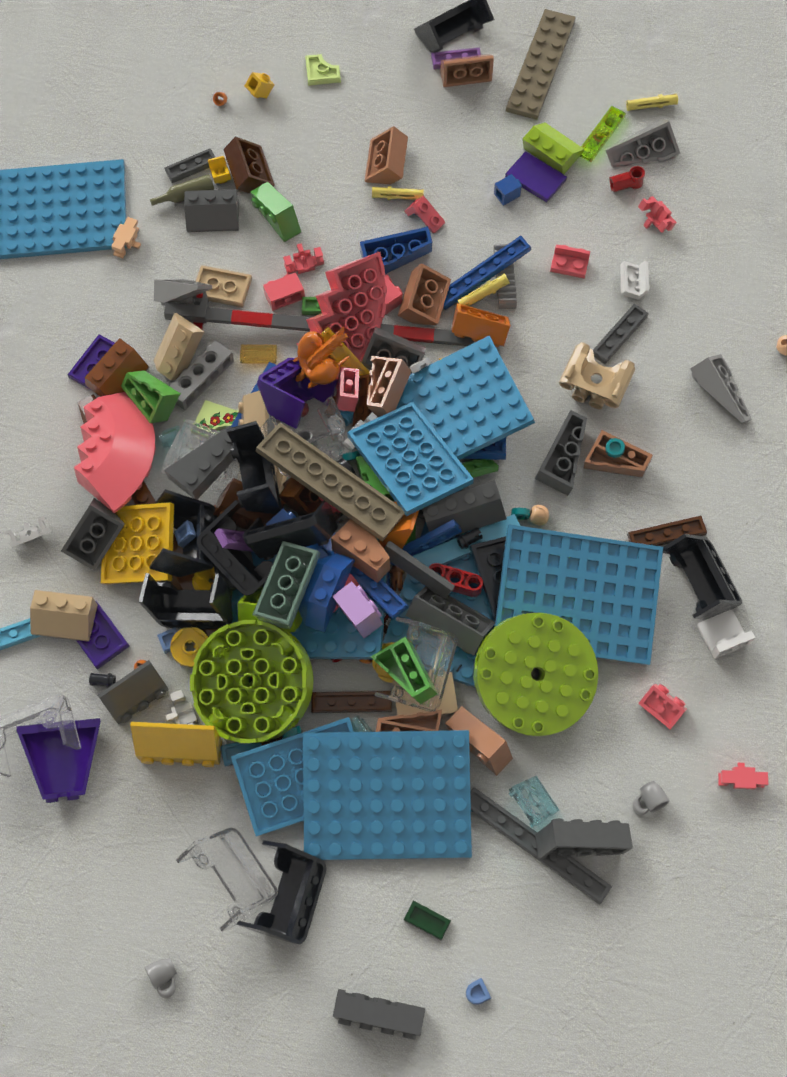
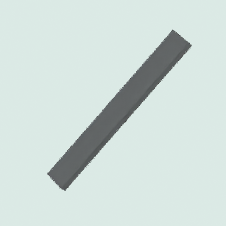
(525, 838)

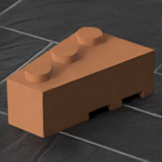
(387, 384)
(632, 462)
(363, 547)
(416, 722)
(483, 741)

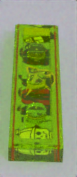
(602, 133)

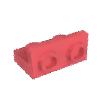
(570, 261)
(662, 705)

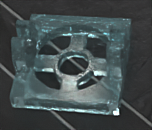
(534, 787)

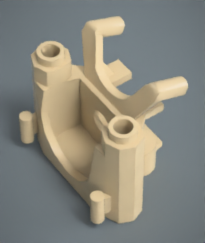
(579, 373)

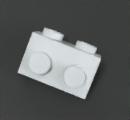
(634, 279)

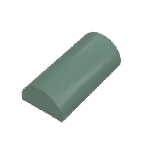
(286, 585)

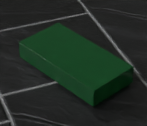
(427, 920)

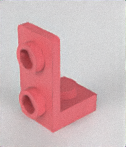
(426, 213)

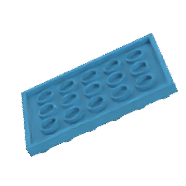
(410, 458)
(274, 779)

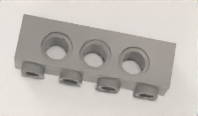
(210, 372)

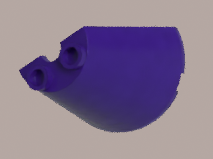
(56, 767)

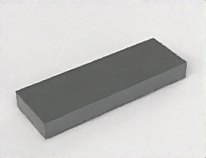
(189, 166)

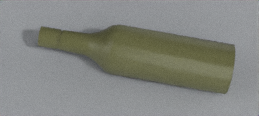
(177, 192)

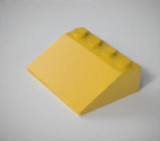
(176, 743)

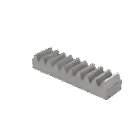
(507, 294)

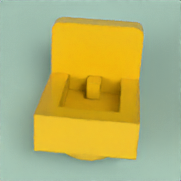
(219, 170)

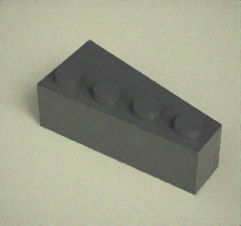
(562, 459)
(202, 466)
(583, 838)
(378, 1013)

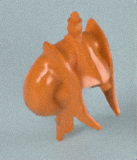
(314, 358)

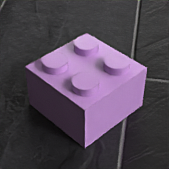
(358, 609)

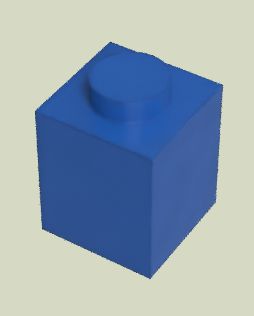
(507, 189)

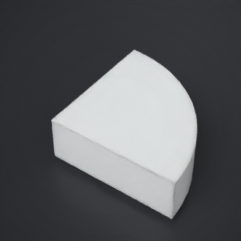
(419, 365)

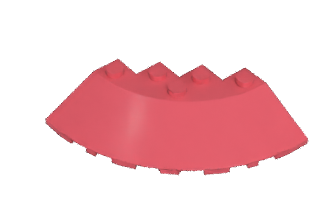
(353, 302)
(114, 450)

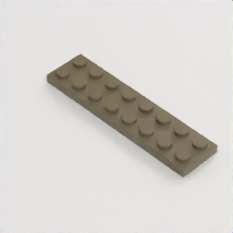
(540, 64)
(331, 481)

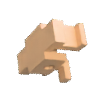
(125, 235)

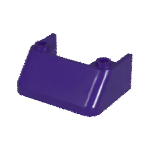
(286, 397)

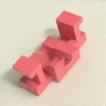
(659, 214)
(303, 260)
(743, 777)

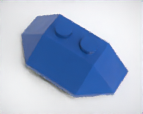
(326, 581)

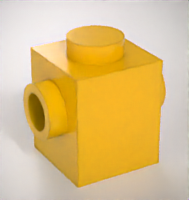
(259, 85)

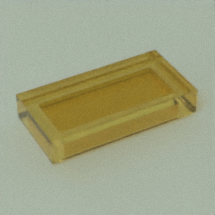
(258, 353)

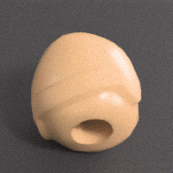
(782, 345)
(539, 515)

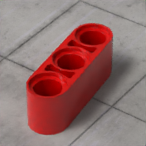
(465, 578)

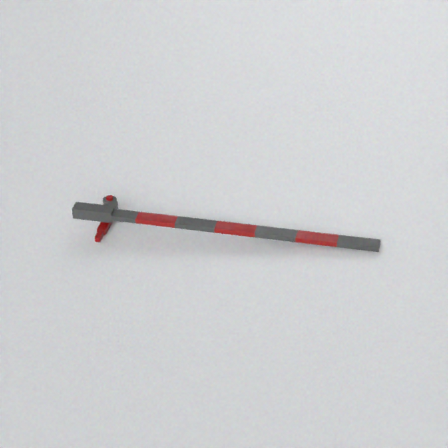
(201, 313)

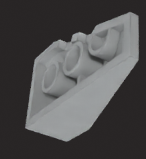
(649, 144)
(177, 290)
(714, 377)

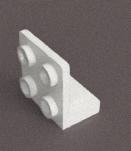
(724, 634)

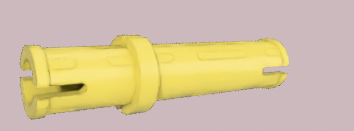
(658, 101)
(396, 193)
(485, 290)

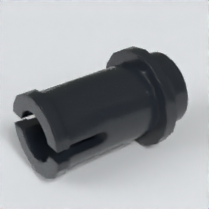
(469, 538)
(102, 679)

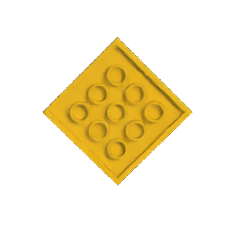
(143, 536)

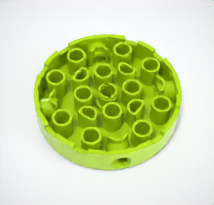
(565, 669)
(279, 675)

